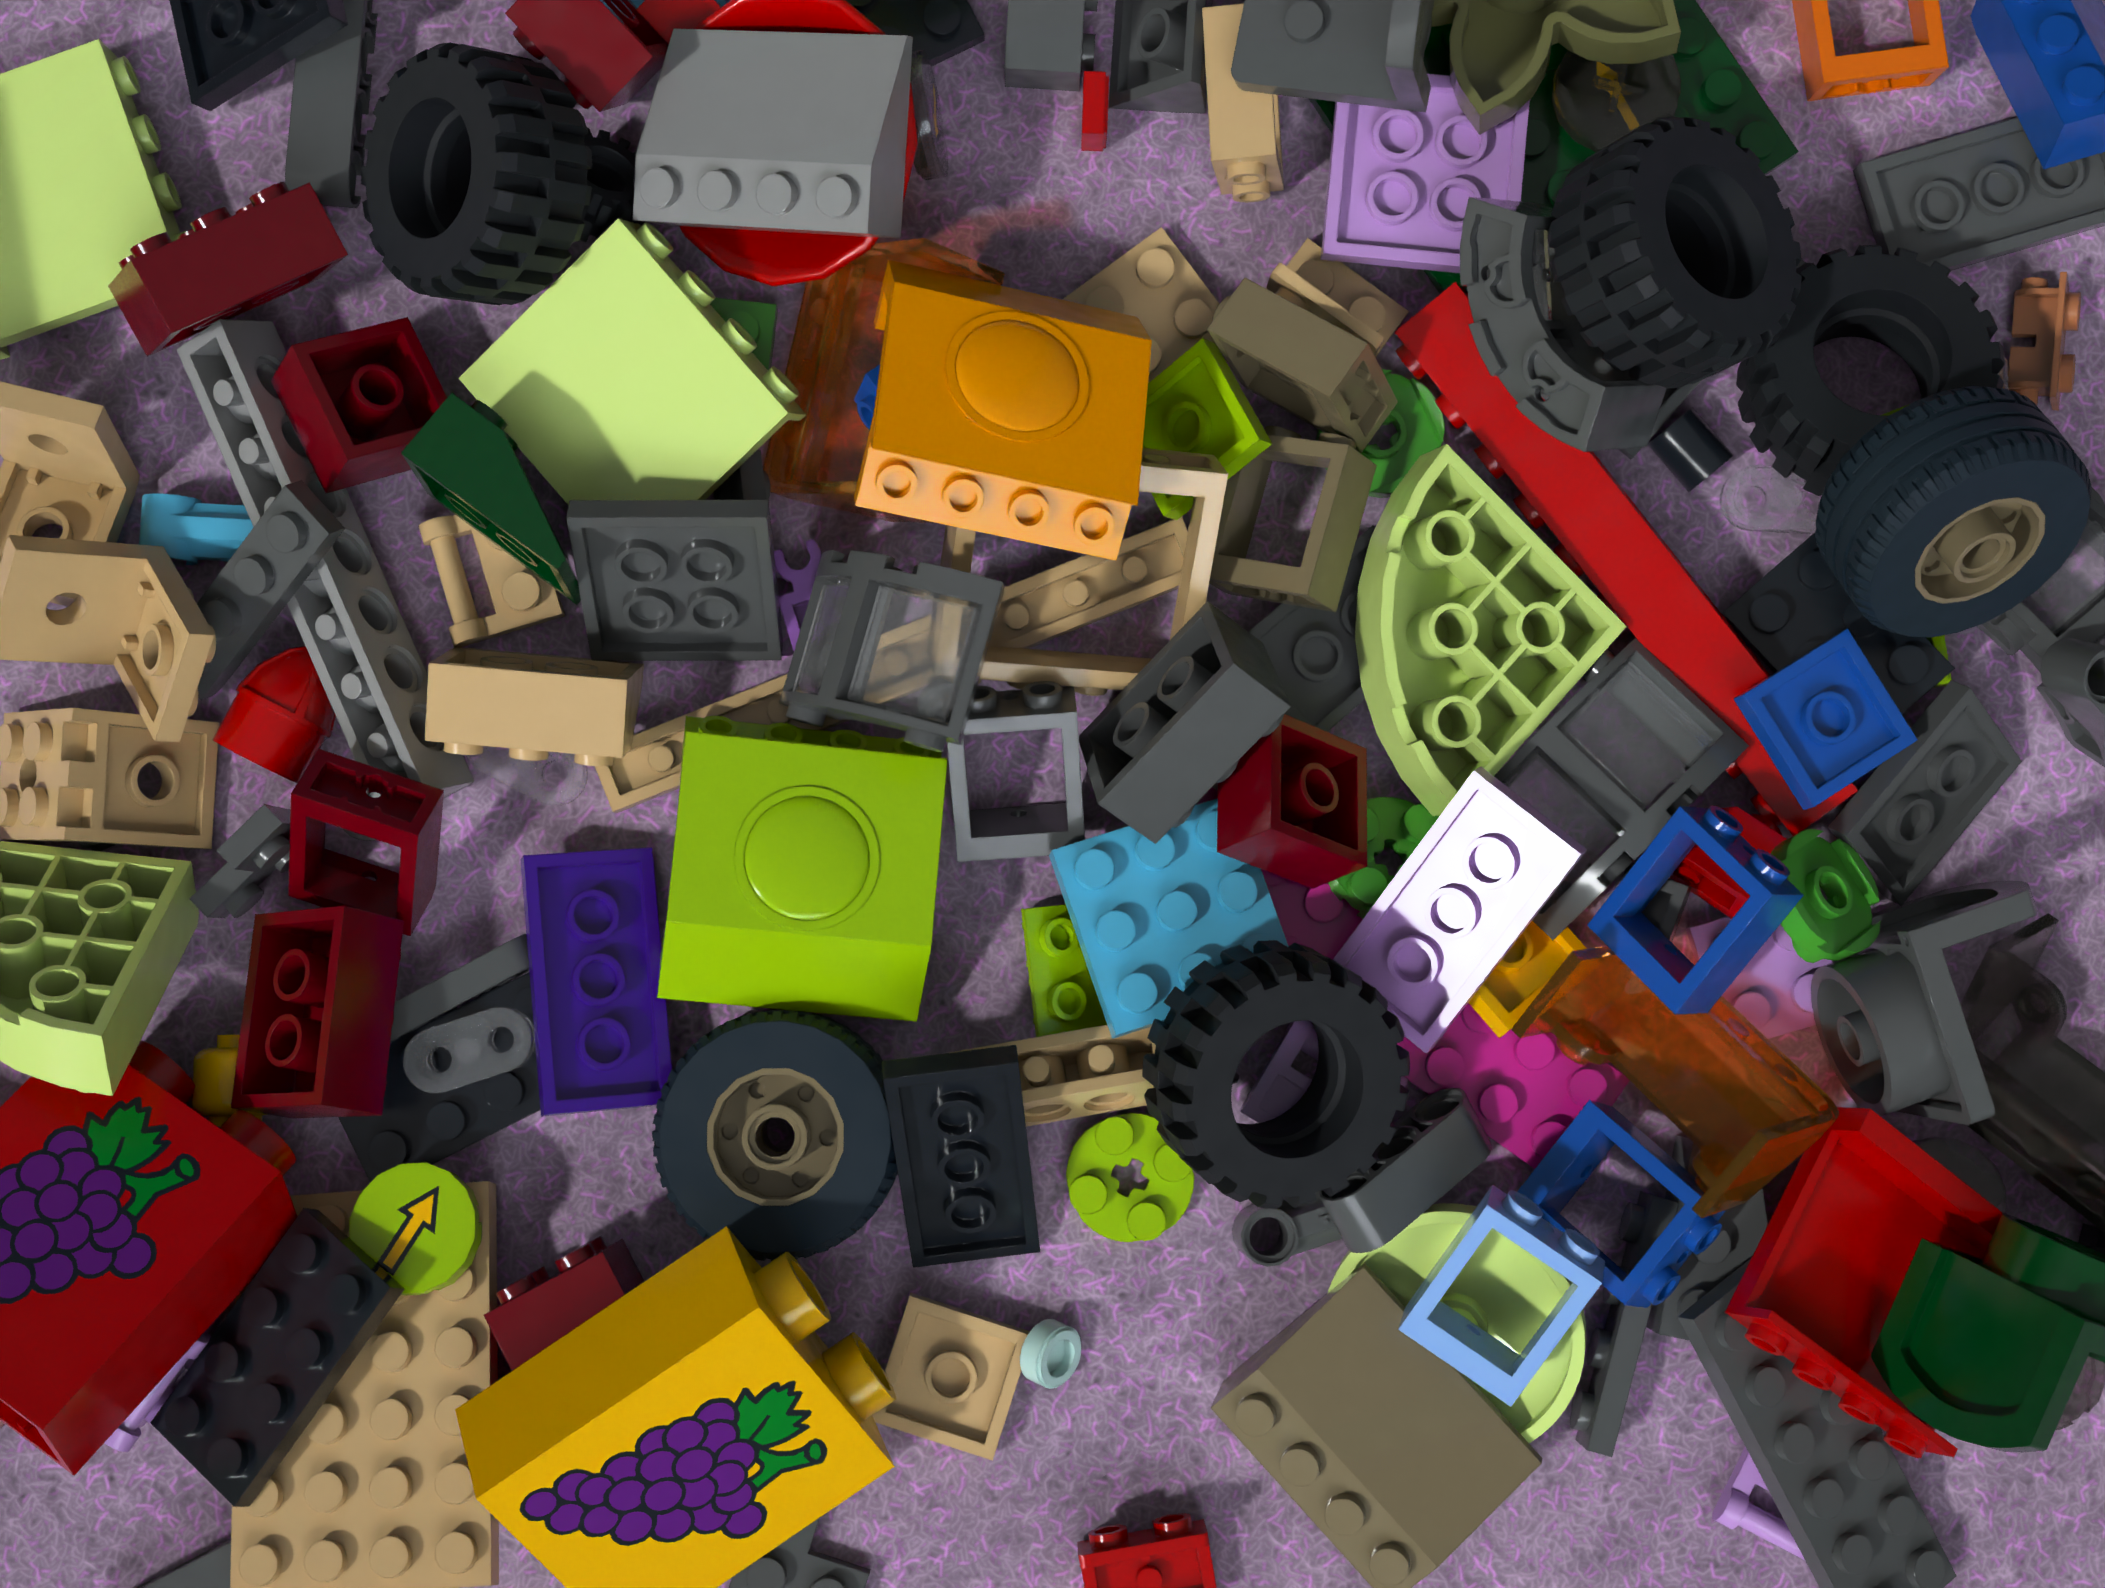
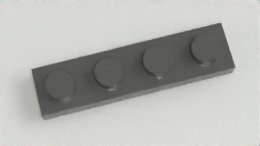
(264, 578)
(1618, 1345)

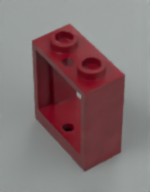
(404, 815)

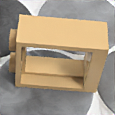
(1241, 123)

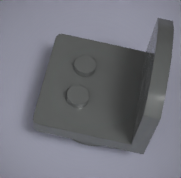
(1336, 51)
(1895, 1013)

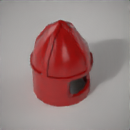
(279, 715)

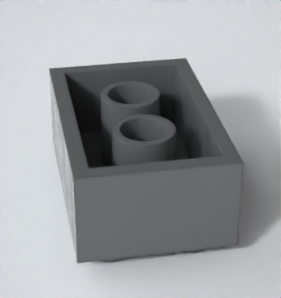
(1182, 723)

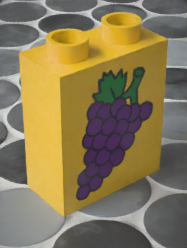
(680, 1427)

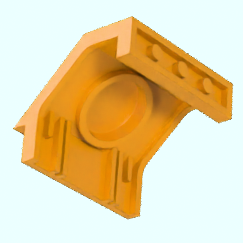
(1006, 412)

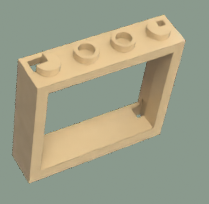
(1095, 673)

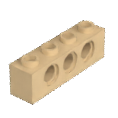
(1081, 1073)

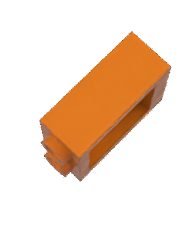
(1868, 72)

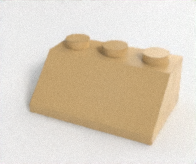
(532, 704)

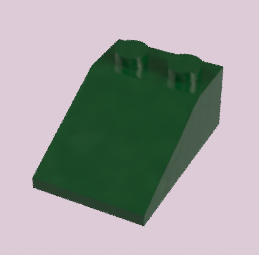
(475, 474)

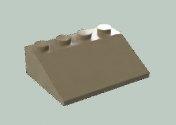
(1374, 1434)

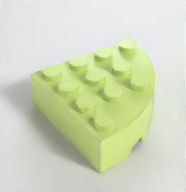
(1465, 628)
(86, 957)

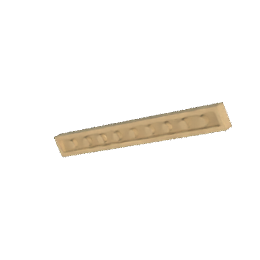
(1028, 616)

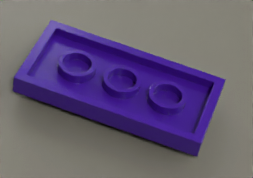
(595, 980)

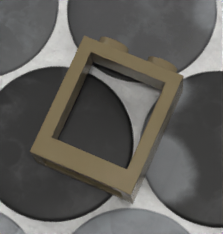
(1302, 363)
(1332, 534)

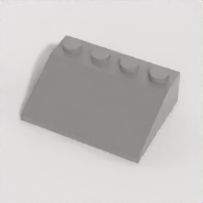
(777, 133)

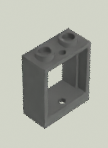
(1019, 829)

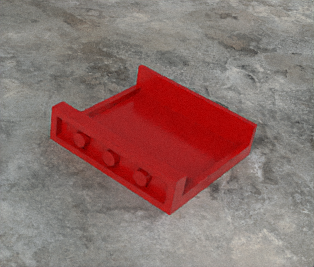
(1840, 1257)

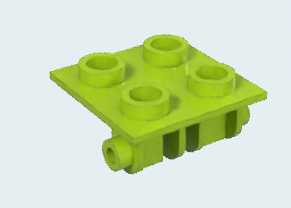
(1058, 973)

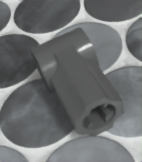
(1299, 1229)

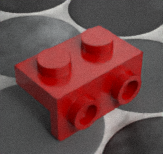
(1165, 1556)

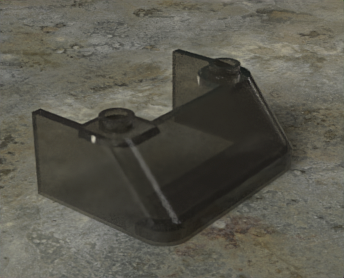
(2041, 1088)

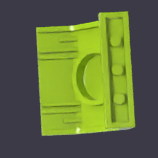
(802, 870)

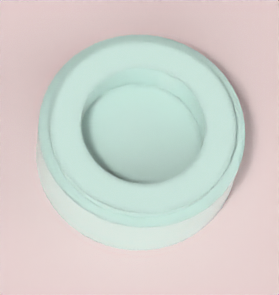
(1050, 1353)

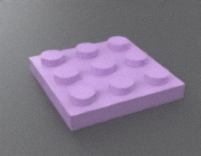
(1407, 177)

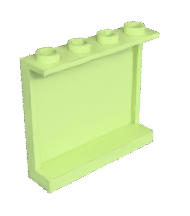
(73, 187)
(631, 378)

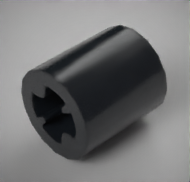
(1690, 449)

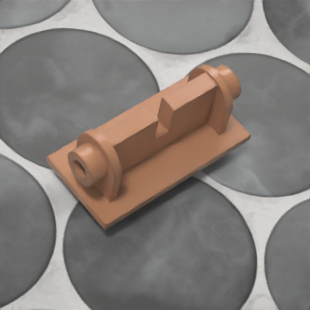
(2046, 316)

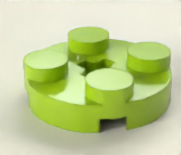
(1094, 1189)

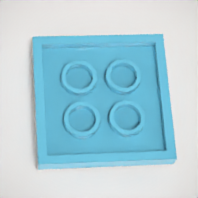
(1159, 912)

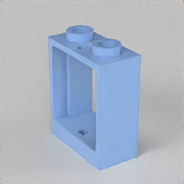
(1466, 1344)

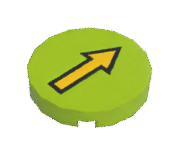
(418, 1226)

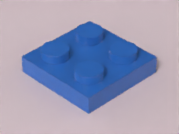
(1825, 719)

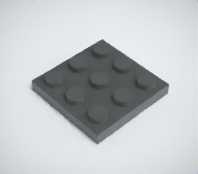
(677, 579)

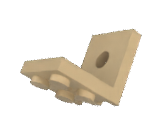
(61, 469)
(126, 615)
(78, 772)

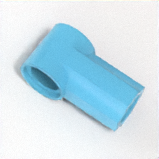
(193, 528)

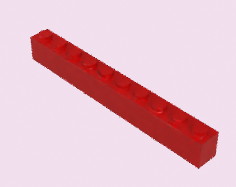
(1603, 538)

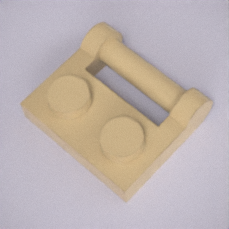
(516, 592)

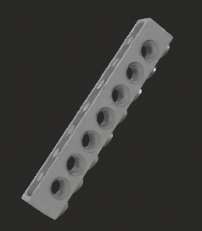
(345, 601)

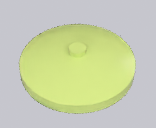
(1498, 1291)

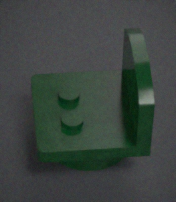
(1996, 1338)

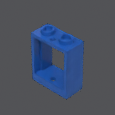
(1651, 954)
(1573, 1161)

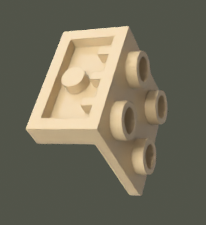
(1337, 296)

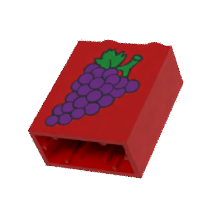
(121, 1243)

